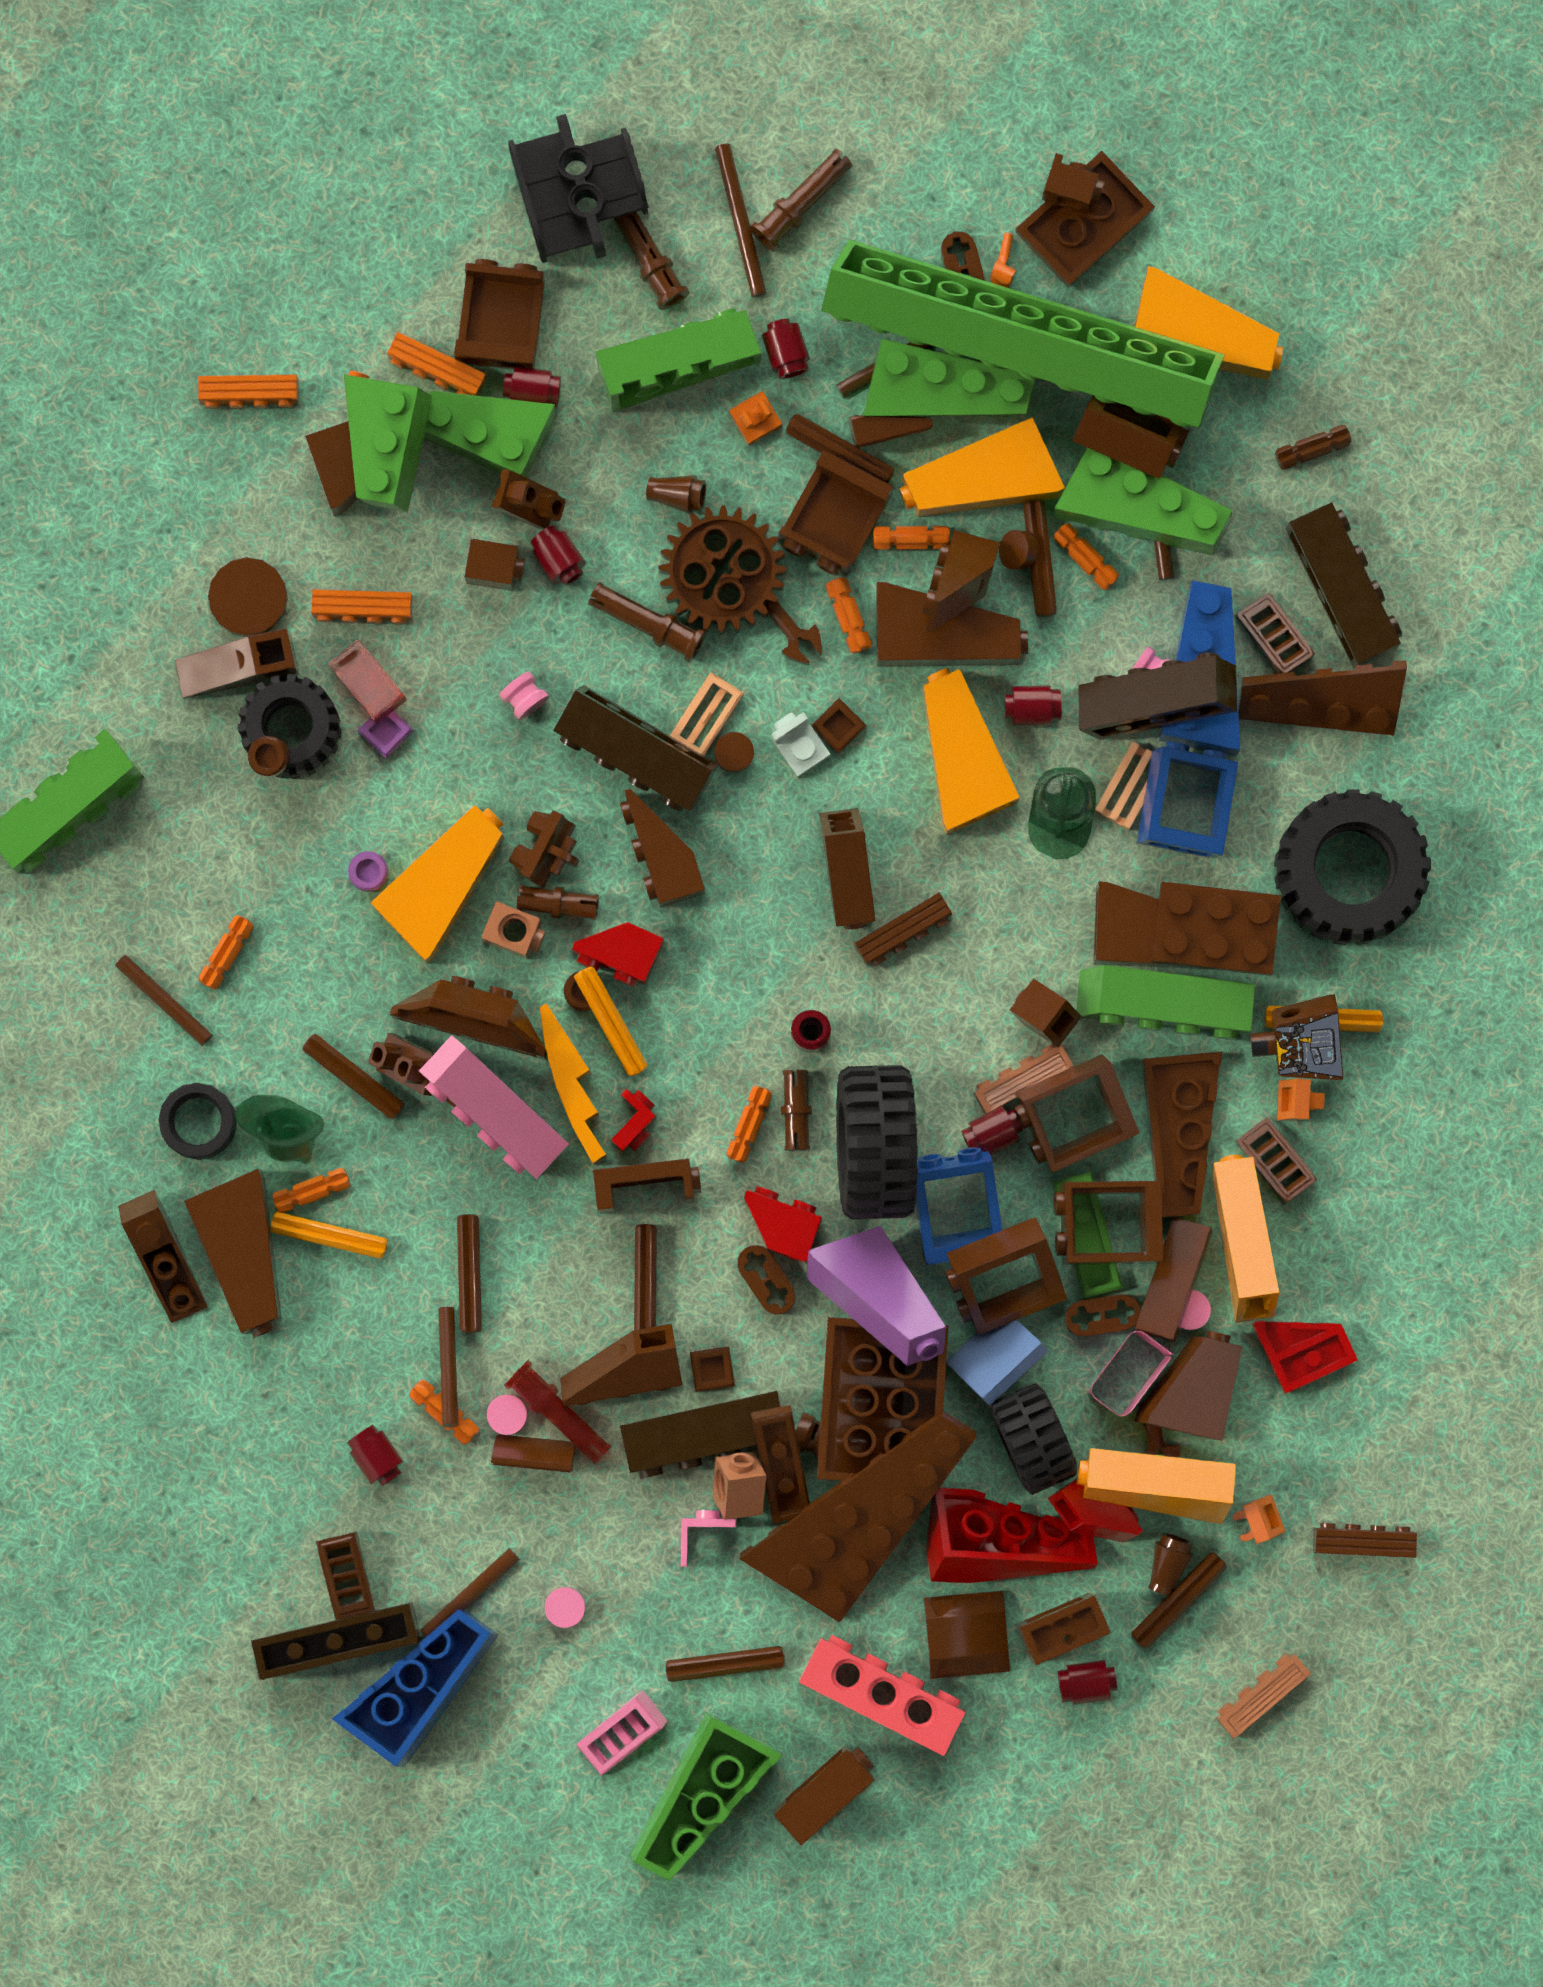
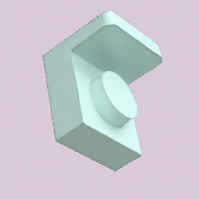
(798, 743)

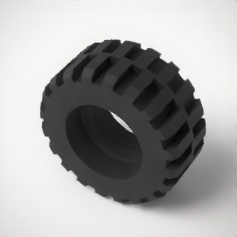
(1382, 823)
(876, 1142)

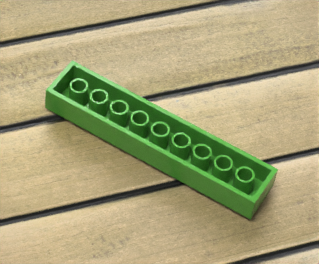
(1022, 333)

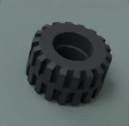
(301, 693)
(1034, 1438)

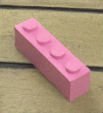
(493, 1107)

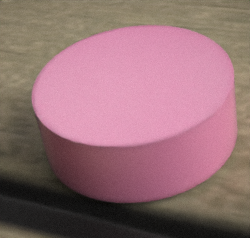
(1197, 1311)
(507, 1414)
(565, 1607)

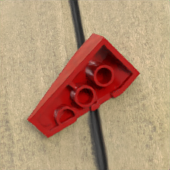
(991, 1541)

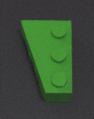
(489, 429)
(385, 439)

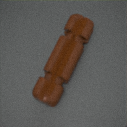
(1313, 447)

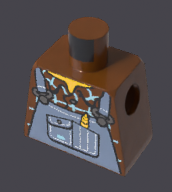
(1304, 1040)

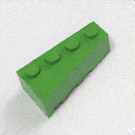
(677, 358)
(937, 384)
(1140, 505)
(67, 803)
(1166, 1000)
(703, 1790)

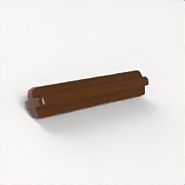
(822, 439)
(1041, 569)
(353, 1076)
(469, 1273)
(645, 1276)
(1179, 1601)
(724, 1664)

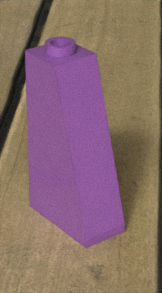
(879, 1292)

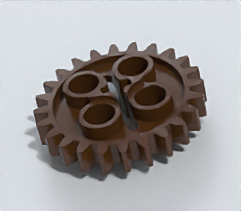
(690, 552)

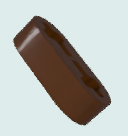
(971, 257)
(774, 1274)
(1103, 1325)

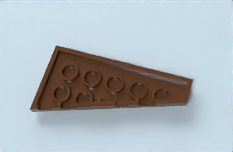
(853, 1528)

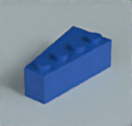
(1207, 629)
(417, 1689)

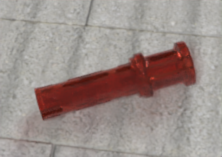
(543, 1399)

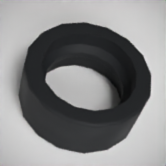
(172, 1104)

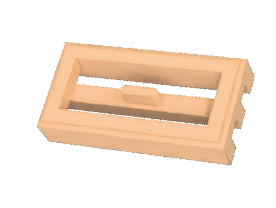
(724, 688)
(1114, 814)

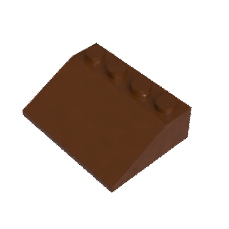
(871, 1398)

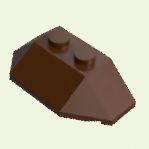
(472, 1014)

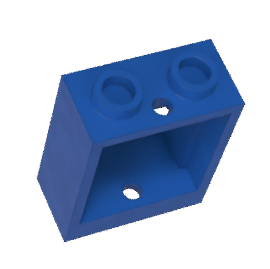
(1176, 840)
(935, 1167)

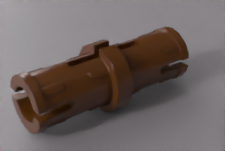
(557, 902)
(796, 1110)

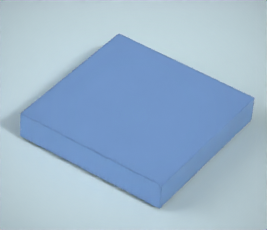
(996, 1359)

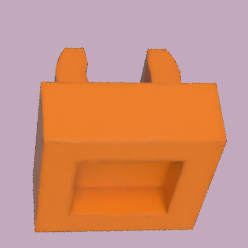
(755, 418)
(1297, 1100)
(1262, 1519)

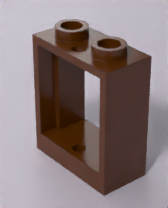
(1131, 437)
(1091, 1143)
(1150, 1222)
(994, 1252)
(1077, 1618)
(825, 1793)

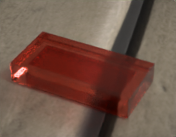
(367, 681)

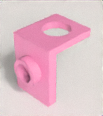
(703, 1518)

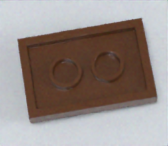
(1076, 241)
(1216, 928)

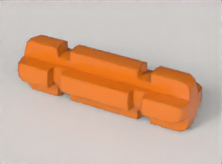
(910, 537)
(1086, 556)
(848, 615)
(226, 952)
(749, 1124)
(311, 1190)
(423, 1394)

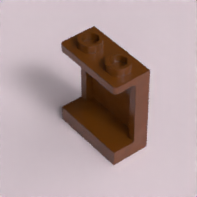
(500, 315)
(835, 514)
(644, 1174)

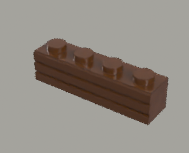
(902, 929)
(1365, 1542)

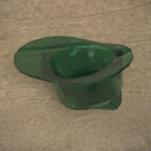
(1062, 812)
(281, 1126)

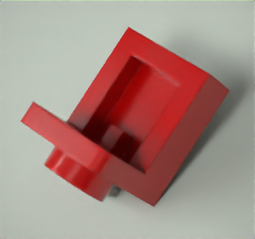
(634, 1131)

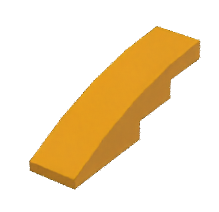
(567, 1070)

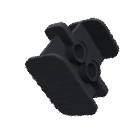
(553, 193)

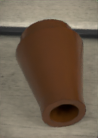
(678, 492)
(1169, 1562)

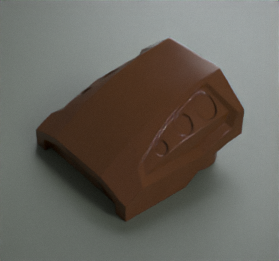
(967, 1634)

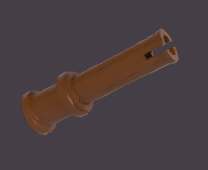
(789, 211)
(655, 267)
(663, 629)

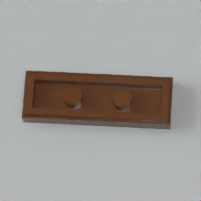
(1174, 1279)
(781, 1462)

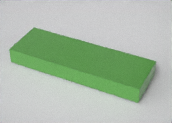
(1091, 1237)

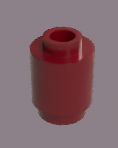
(786, 348)
(532, 386)
(558, 555)
(1033, 705)
(806, 1019)
(993, 1131)
(375, 1455)
(1087, 1682)

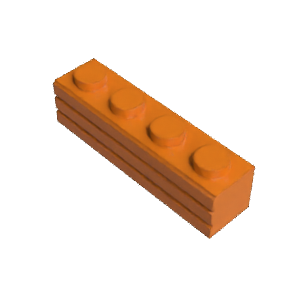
(435, 365)
(248, 389)
(362, 605)

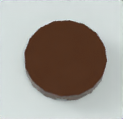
(247, 597)

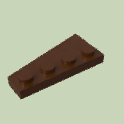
(1339, 700)
(1180, 1114)

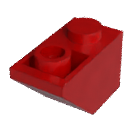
(623, 949)
(783, 1227)
(1093, 1516)

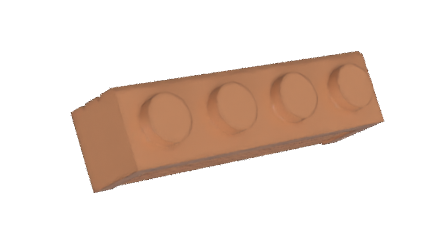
(1003, 1090)
(1261, 1697)

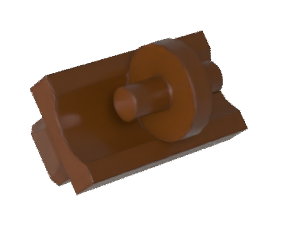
(527, 500)
(550, 850)
(401, 1061)

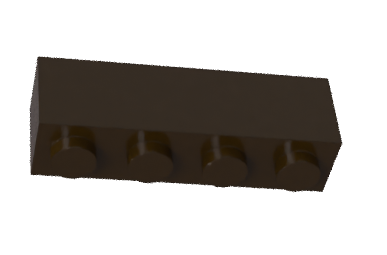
(1343, 584)
(1157, 696)
(635, 748)
(693, 1434)
(336, 1641)

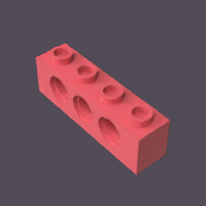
(933, 1733)

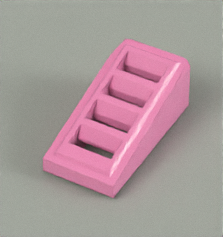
(647, 1710)

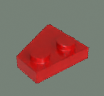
(1303, 1350)

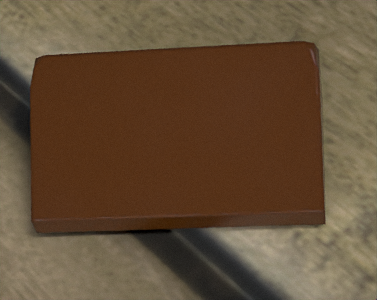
(533, 1453)

